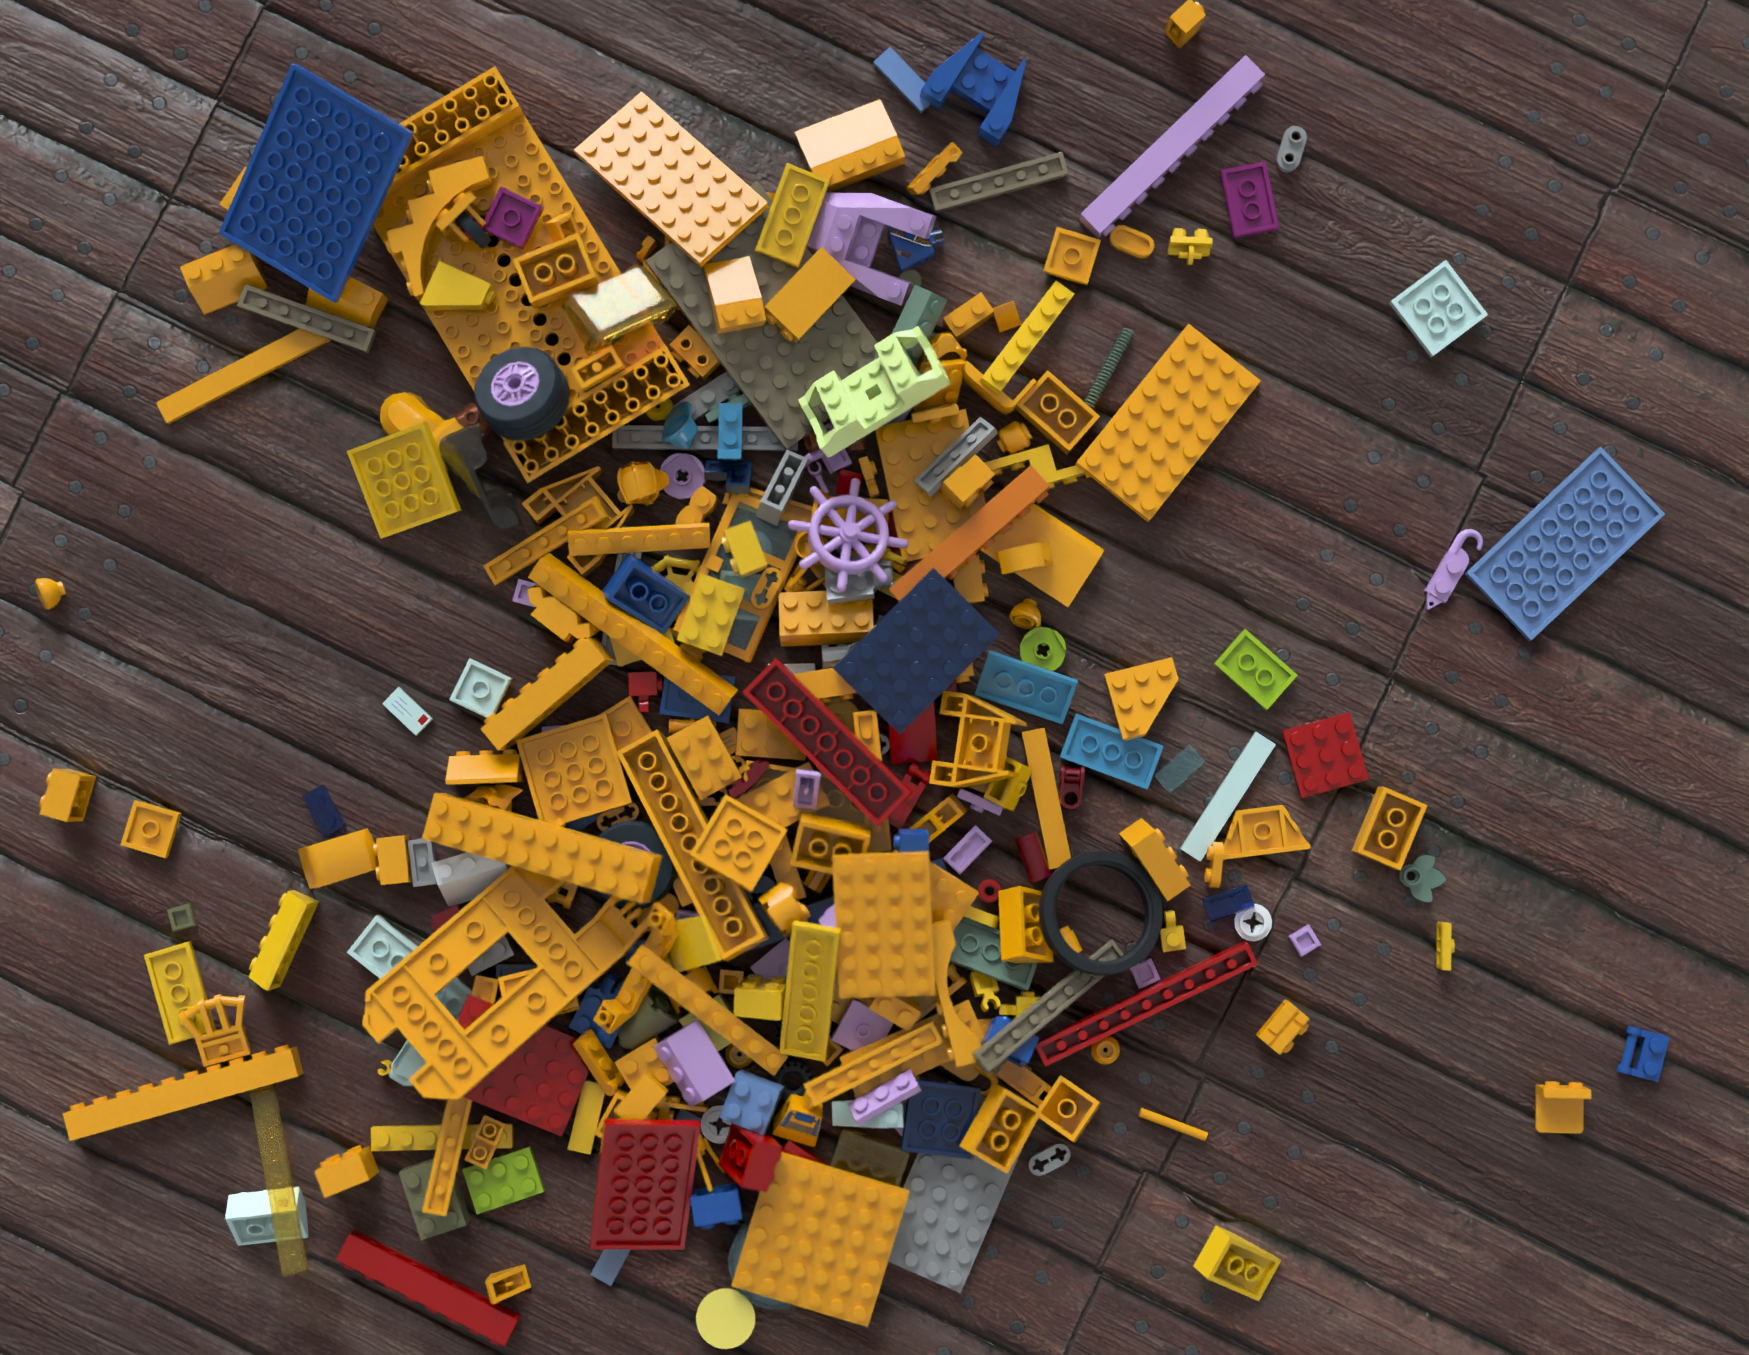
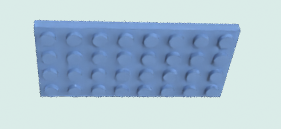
(1564, 543)

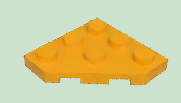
(1140, 695)

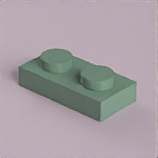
(713, 415)

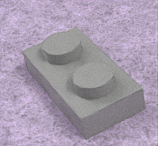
(421, 856)

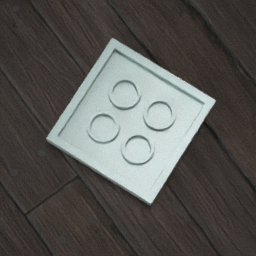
(1438, 308)

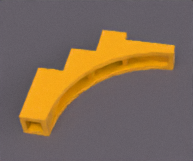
(414, 239)

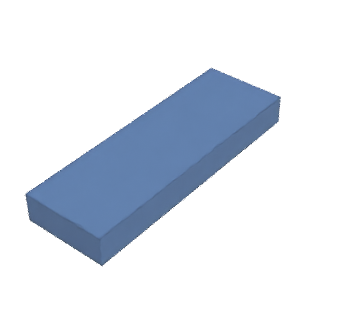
(902, 77)

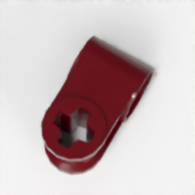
(1071, 785)

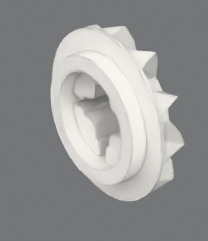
(1259, 931)
(710, 1130)

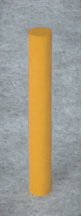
(1173, 1124)

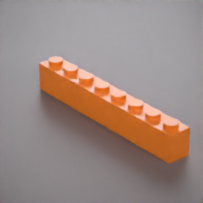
(978, 531)

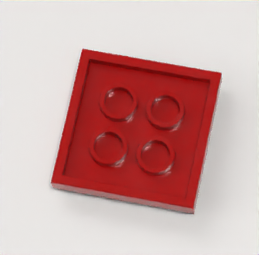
(1325, 755)

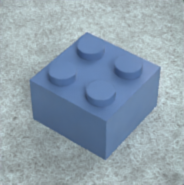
(752, 1101)

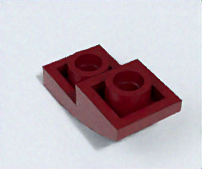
(755, 772)

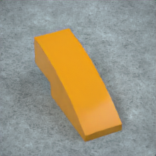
(941, 816)

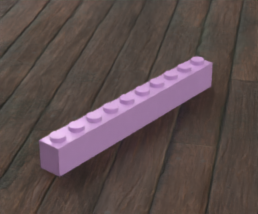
(1171, 147)

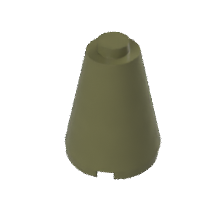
(649, 1021)

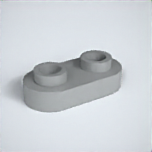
(1291, 148)

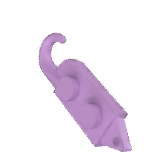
(1450, 569)

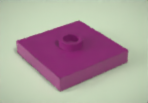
(512, 218)

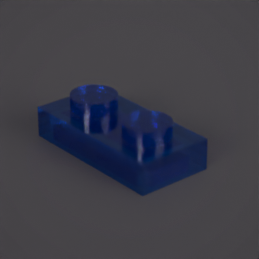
(324, 810)

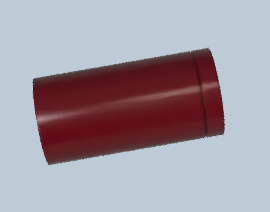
(1033, 857)

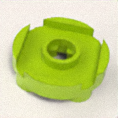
(1045, 637)

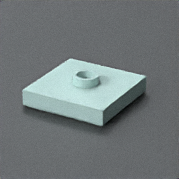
(480, 688)

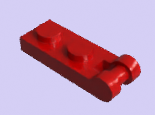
(900, 815)

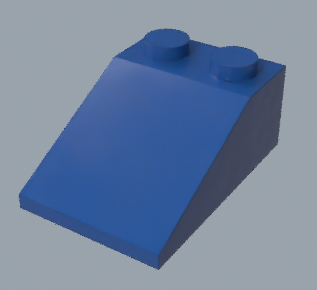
(645, 593)

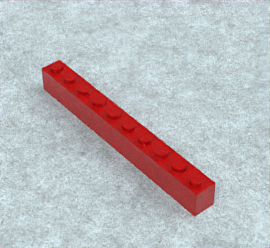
(1145, 1003)

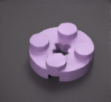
(683, 462)

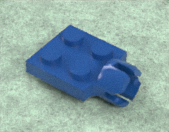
(589, 1006)

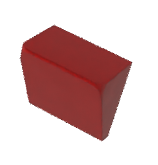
(844, 481)

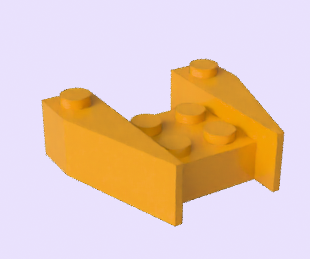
(567, 496)
(979, 745)

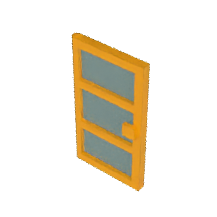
(779, 551)

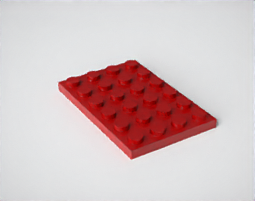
(536, 1081)
(644, 1184)

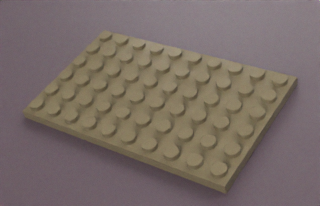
(759, 358)

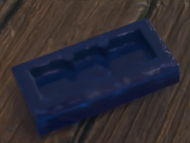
(1228, 903)

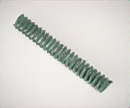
(1110, 366)

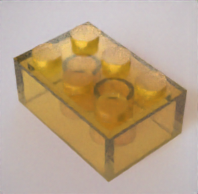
(869, 1157)

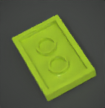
(1255, 669)
(505, 1180)

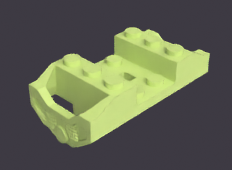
(873, 392)

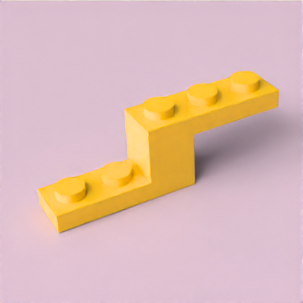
(1041, 461)

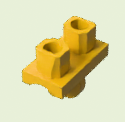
(1190, 247)

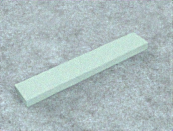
(1227, 796)

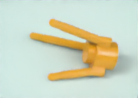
(796, 583)
(702, 1145)

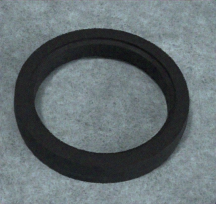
(1151, 902)

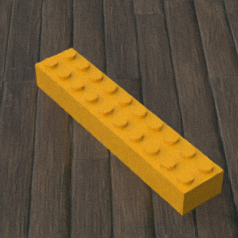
(679, 825)
(542, 847)

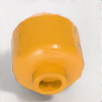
(1014, 438)

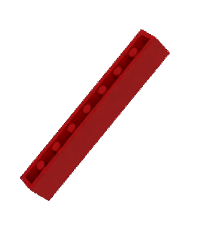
(428, 1287)

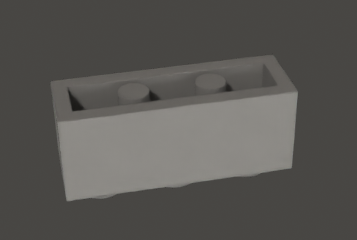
(781, 487)

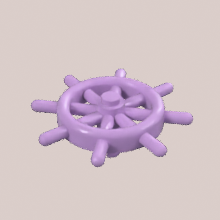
(848, 534)

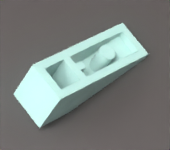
(888, 1119)

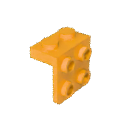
(1560, 1107)

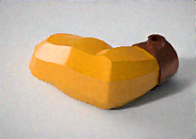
(407, 410)

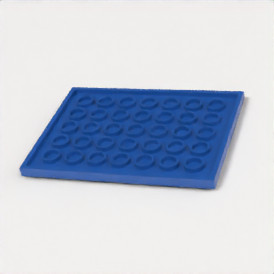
(315, 182)

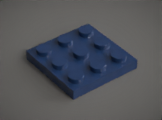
(939, 1118)

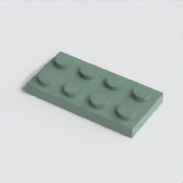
(979, 951)

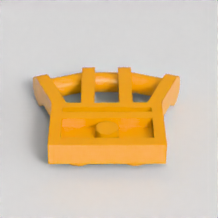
(223, 1043)

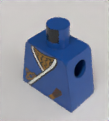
(911, 249)

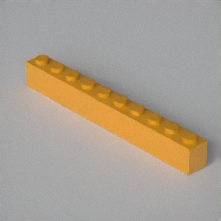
(633, 633)
(182, 1093)

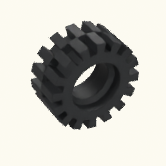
(797, 1067)

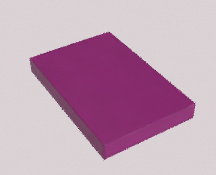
(1249, 200)

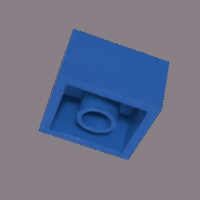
(721, 1205)

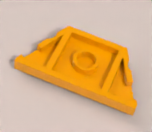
(1262, 832)

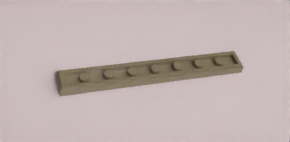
(1041, 1012)

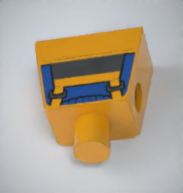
(798, 1120)

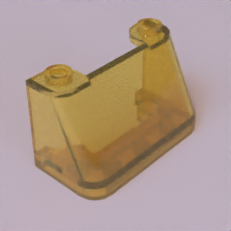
(617, 307)

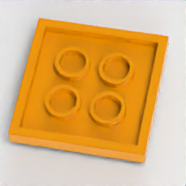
(738, 843)

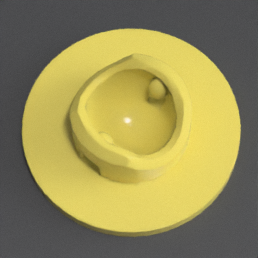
(725, 1318)

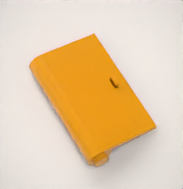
(1071, 553)

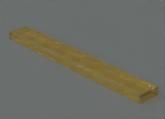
(278, 1180)

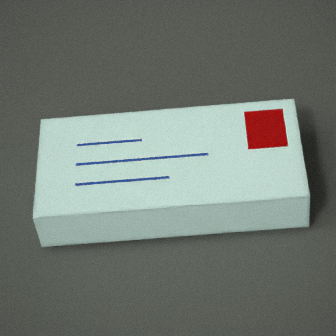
(407, 711)

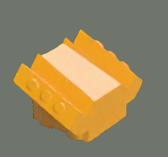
(558, 616)

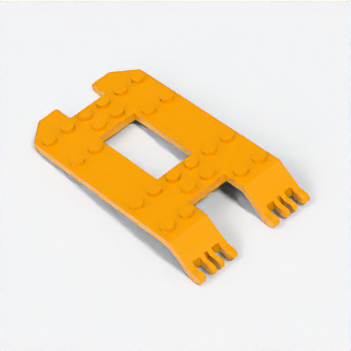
(565, 968)

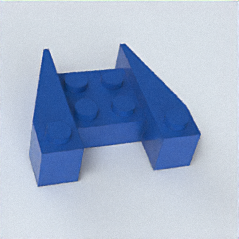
(981, 83)

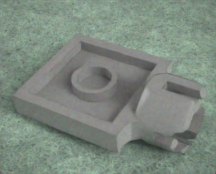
(859, 586)

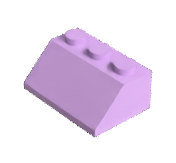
(694, 1063)

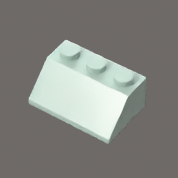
(251, 1217)

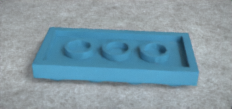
(1026, 687)
(1103, 750)

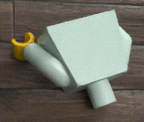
(404, 1066)

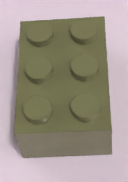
(415, 1184)

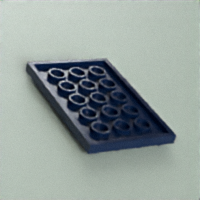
(916, 650)

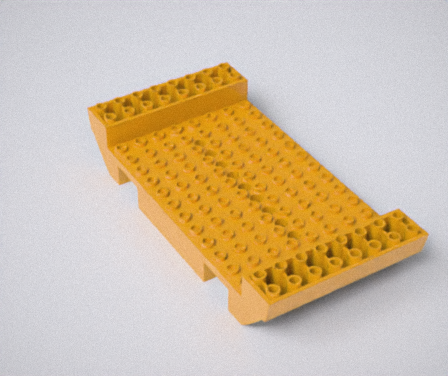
(489, 122)

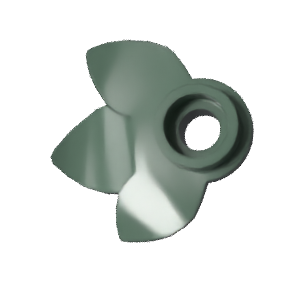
(1424, 877)

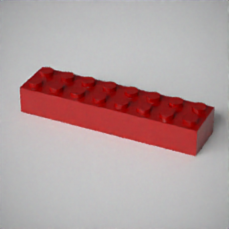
(827, 742)

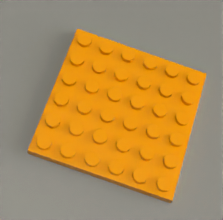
(821, 1239)

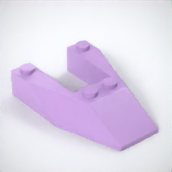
(851, 230)

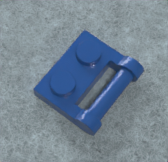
(1649, 1057)

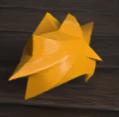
(495, 796)

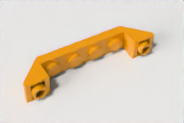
(617, 1011)

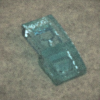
(1179, 768)

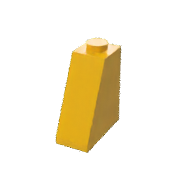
(456, 290)

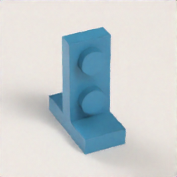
(730, 432)

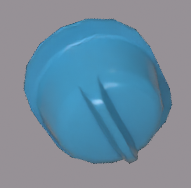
(679, 426)

